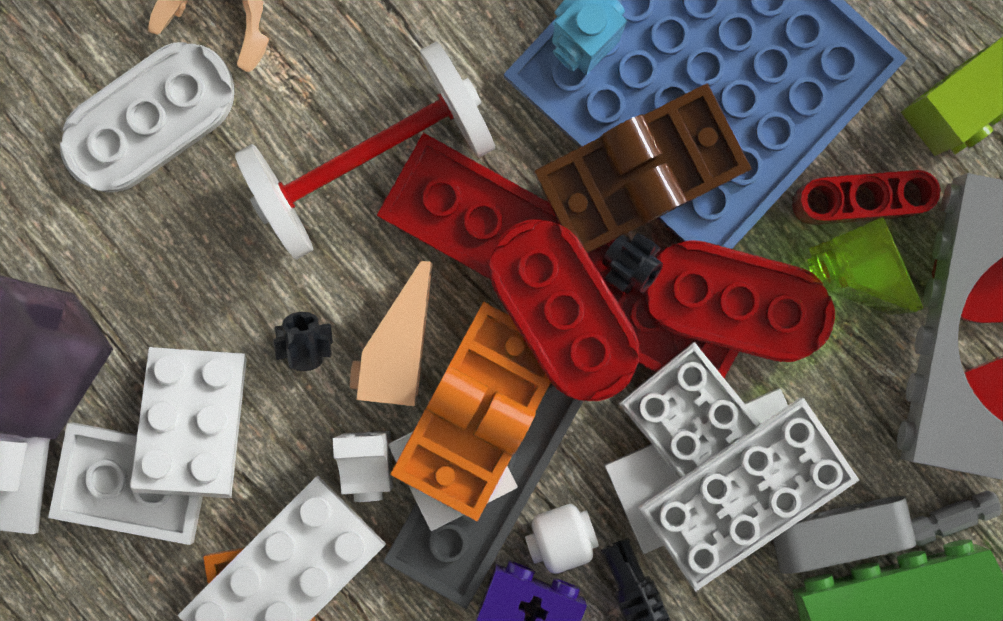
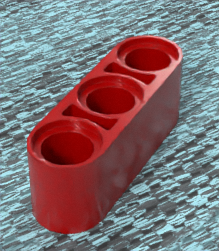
(887, 191)

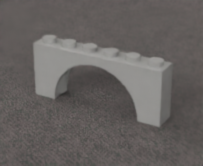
(945, 417)

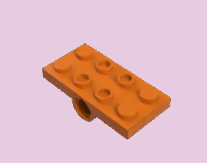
(475, 416)

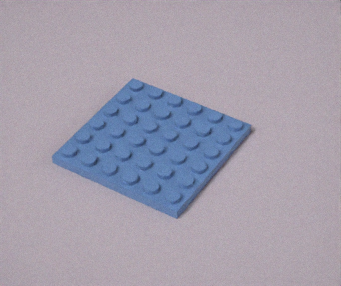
(777, 68)

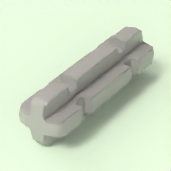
(956, 517)

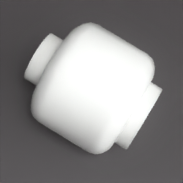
(562, 539)

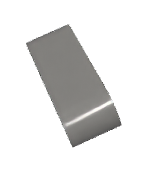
(845, 535)

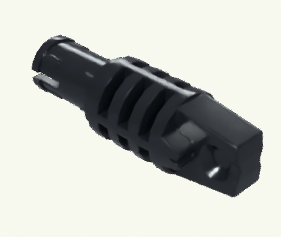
(635, 593)

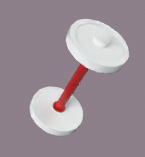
(276, 201)

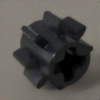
(632, 263)
(303, 341)

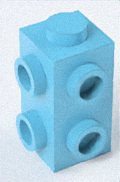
(586, 32)

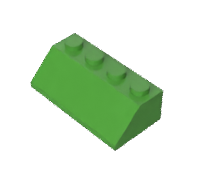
(944, 586)

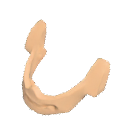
(254, 42)

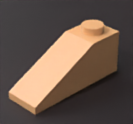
(394, 353)

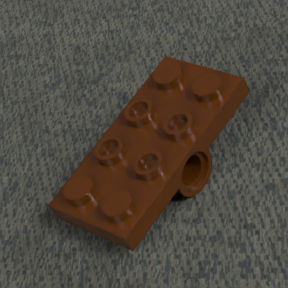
(643, 169)

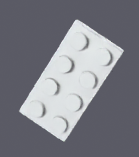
(291, 563)

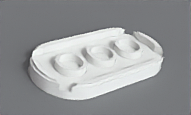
(147, 117)

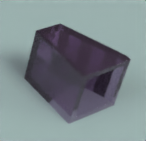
(46, 357)

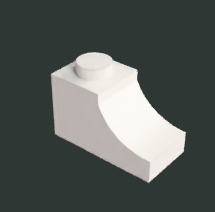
(364, 464)

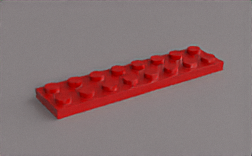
(467, 209)

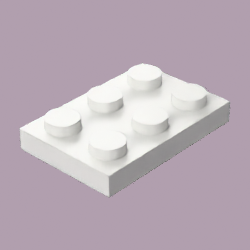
(189, 423)
(96, 489)

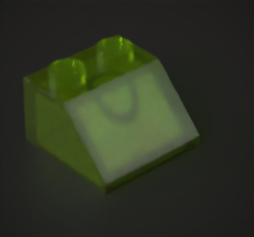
(866, 269)

